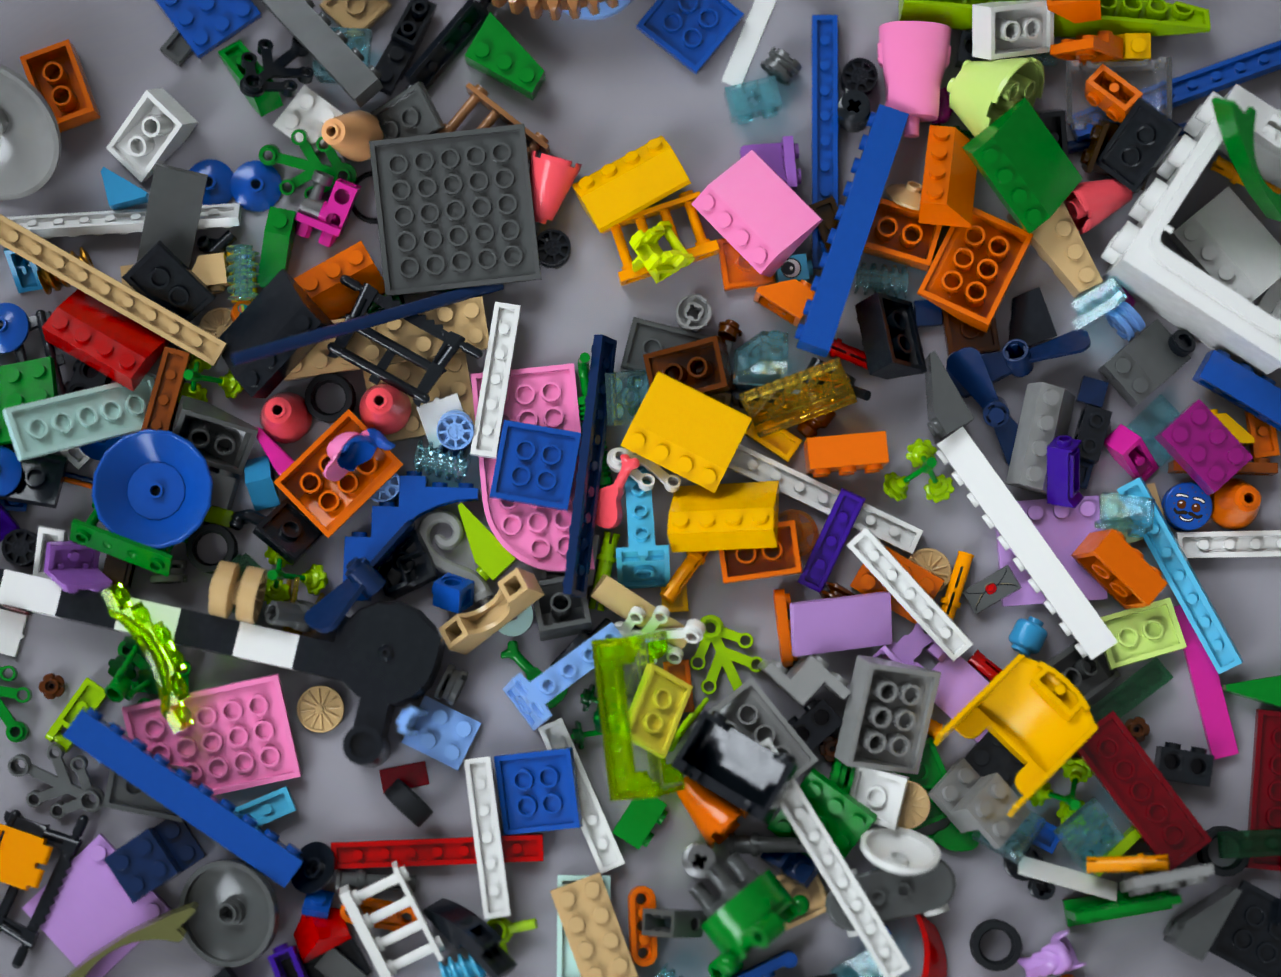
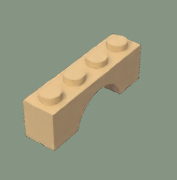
(208, 268)
(470, 629)

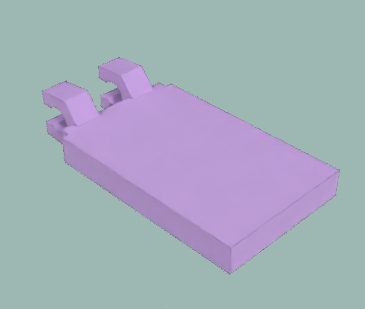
(957, 683)

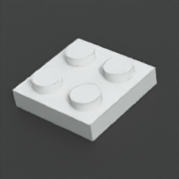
(306, 112)
(881, 793)

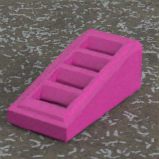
(276, 455)

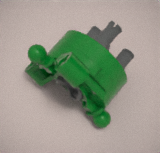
(746, 914)

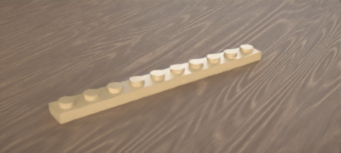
(110, 291)

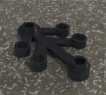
(256, 84)

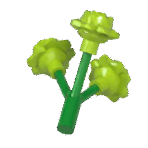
(194, 390)
(920, 454)
(313, 579)
(1078, 772)

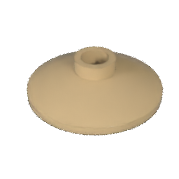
(905, 195)

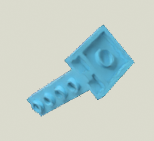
(642, 562)

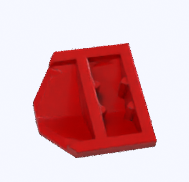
(320, 935)

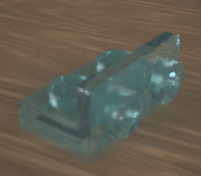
(1098, 302)
(1126, 513)

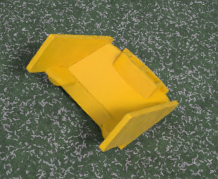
(1033, 716)

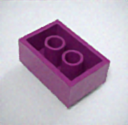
(1203, 447)

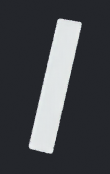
(748, 42)
(1068, 878)

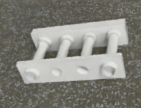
(364, 923)

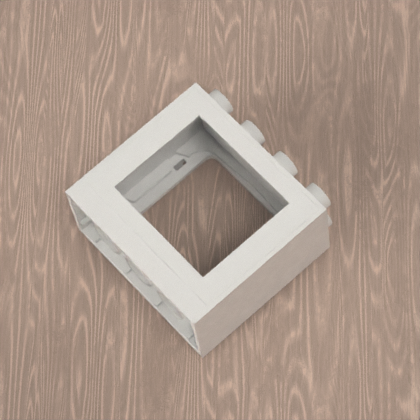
(1176, 286)

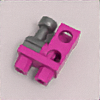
(325, 215)

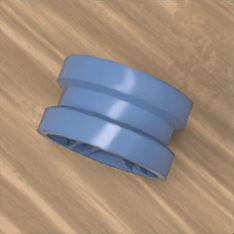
(1125, 320)

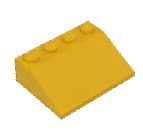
(686, 431)
(724, 520)

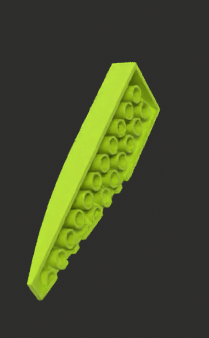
(1116, 16)

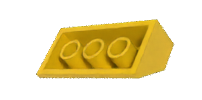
(631, 184)

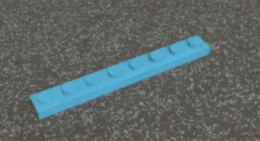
(1186, 586)

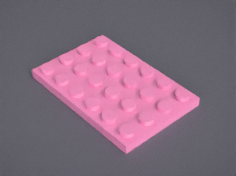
(236, 737)

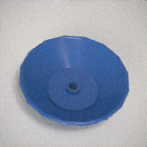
(126, 482)

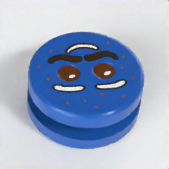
(1186, 507)

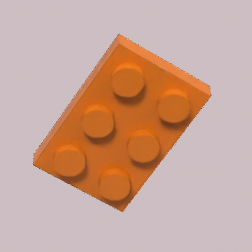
(867, 583)

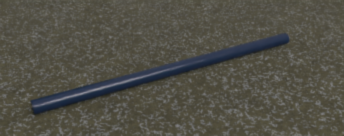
(360, 323)

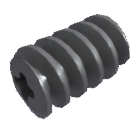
(708, 863)

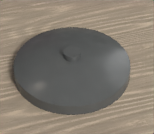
(234, 913)

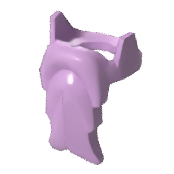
(907, 648)
(1052, 958)

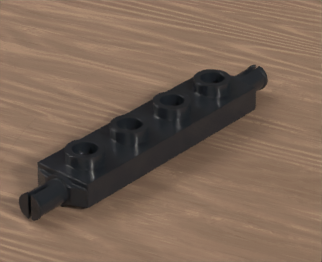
(448, 43)

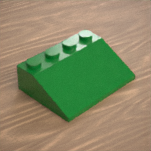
(1024, 165)

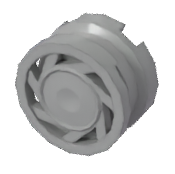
(693, 313)

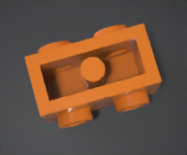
(1111, 93)

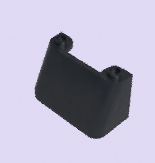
(735, 766)

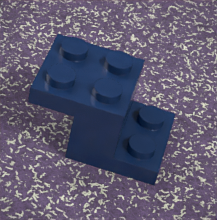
(154, 858)

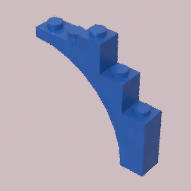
(414, 501)

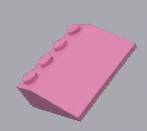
(757, 213)

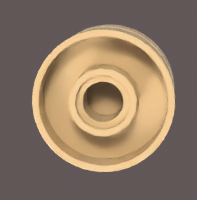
(230, 590)

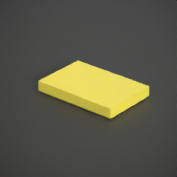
(657, 709)

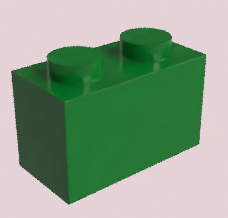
(639, 820)

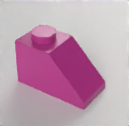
(1131, 453)

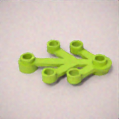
(723, 655)

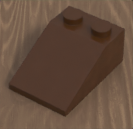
(698, 364)

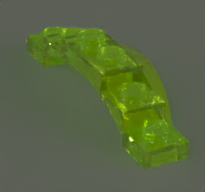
(159, 650)

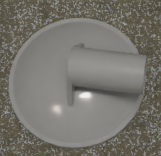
(27, 137)

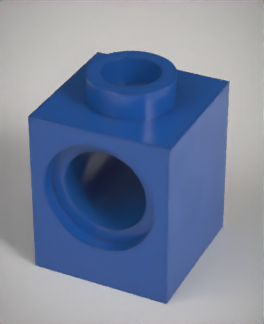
(453, 593)

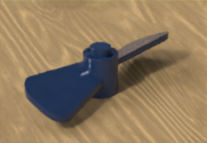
(1019, 359)
(972, 374)
(361, 578)

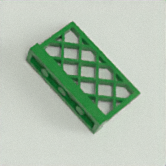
(1096, 909)

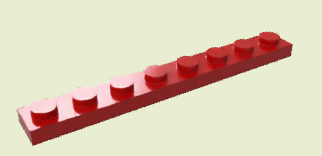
(431, 851)

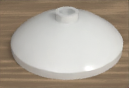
(900, 850)

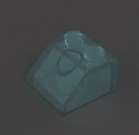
(761, 359)

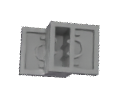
(805, 678)
(978, 803)

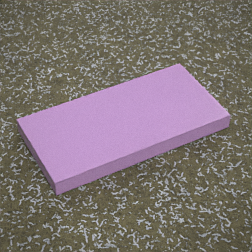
(841, 623)

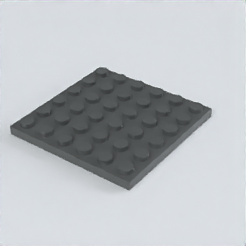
(455, 210)

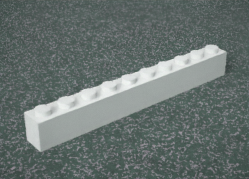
(1026, 543)

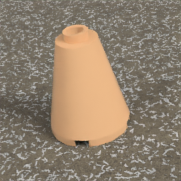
(351, 134)

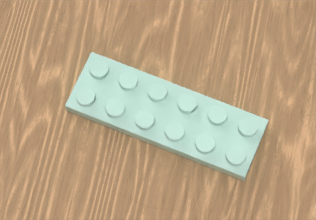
(77, 418)

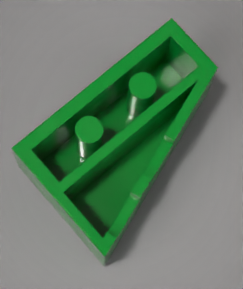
(504, 59)

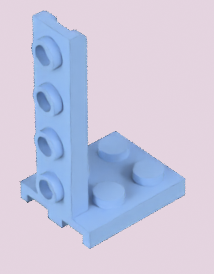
(533, 696)
(438, 731)

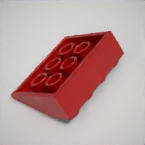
(104, 339)

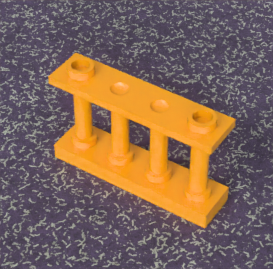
(703, 247)

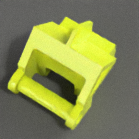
(651, 256)

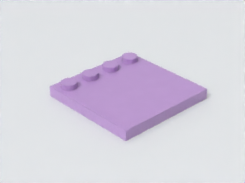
(1063, 531)
(94, 910)

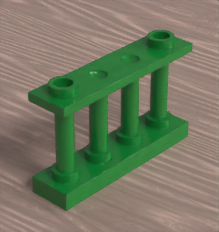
(120, 547)

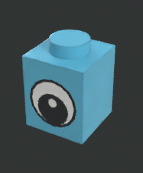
(796, 268)

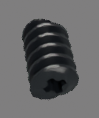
(853, 111)

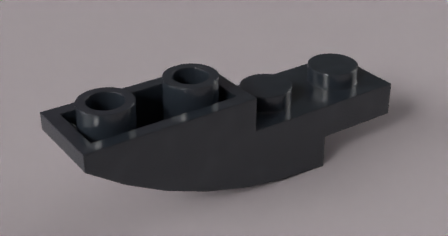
(404, 43)
(469, 931)

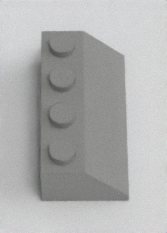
(1043, 417)

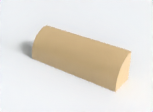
(621, 600)

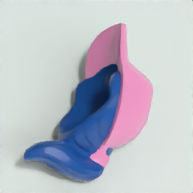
(351, 450)

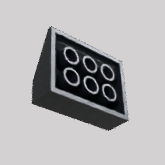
(274, 314)

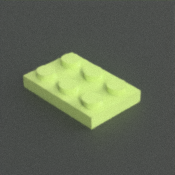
(1143, 633)

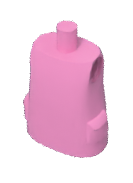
(913, 68)

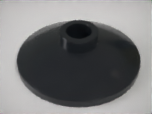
(316, 868)

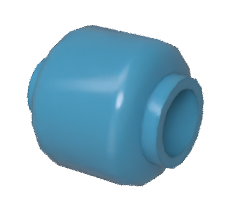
(1028, 636)

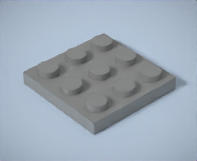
(1167, 880)

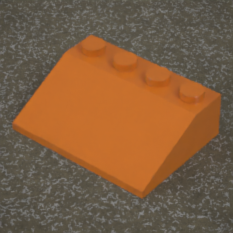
(976, 269)
(328, 501)

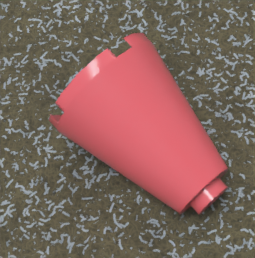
(550, 183)
(1095, 201)
(389, 416)
(285, 417)

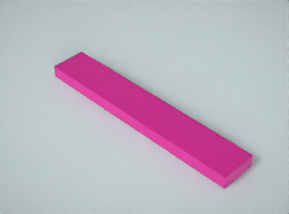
(1207, 693)

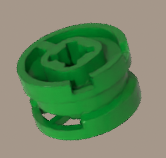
(838, 775)

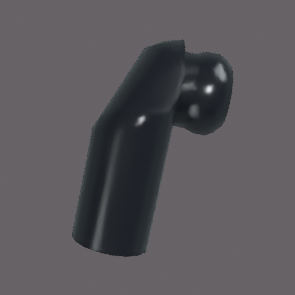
(212, 246)

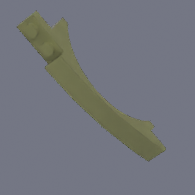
(163, 927)

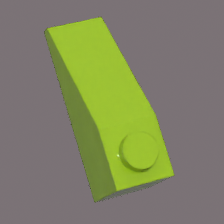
(486, 549)

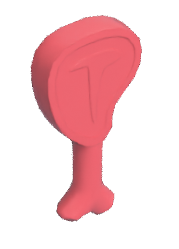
(609, 507)

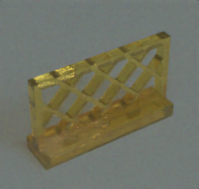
(797, 408)

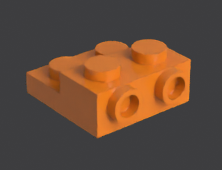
(1091, 48)

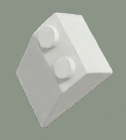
(1011, 29)
(151, 133)

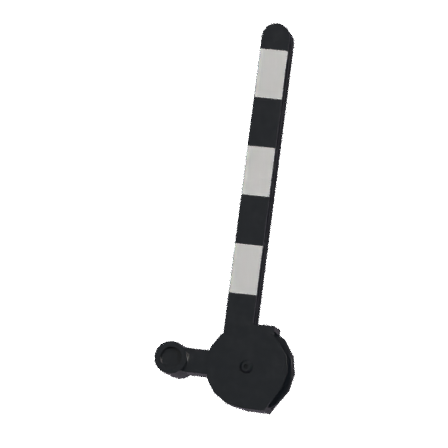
(381, 652)

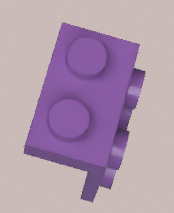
(780, 158)
(74, 567)

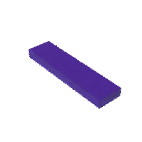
(831, 540)

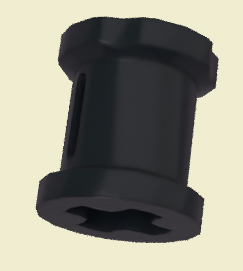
(1043, 895)

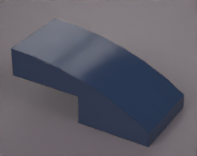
(792, 865)

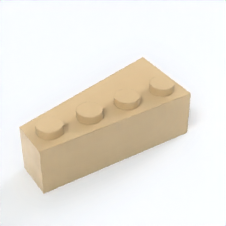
(1065, 252)

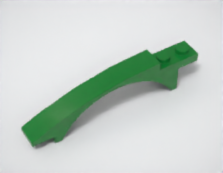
(1238, 136)

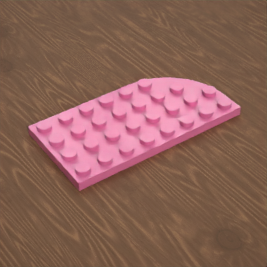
(530, 532)

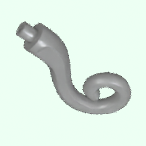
(481, 588)

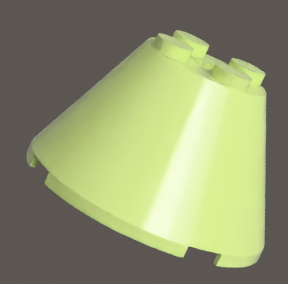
(992, 87)

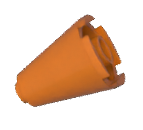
(1235, 504)
(710, 812)

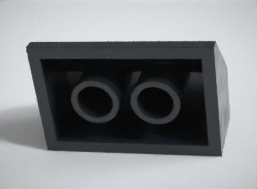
(890, 337)

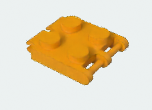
(20, 858)

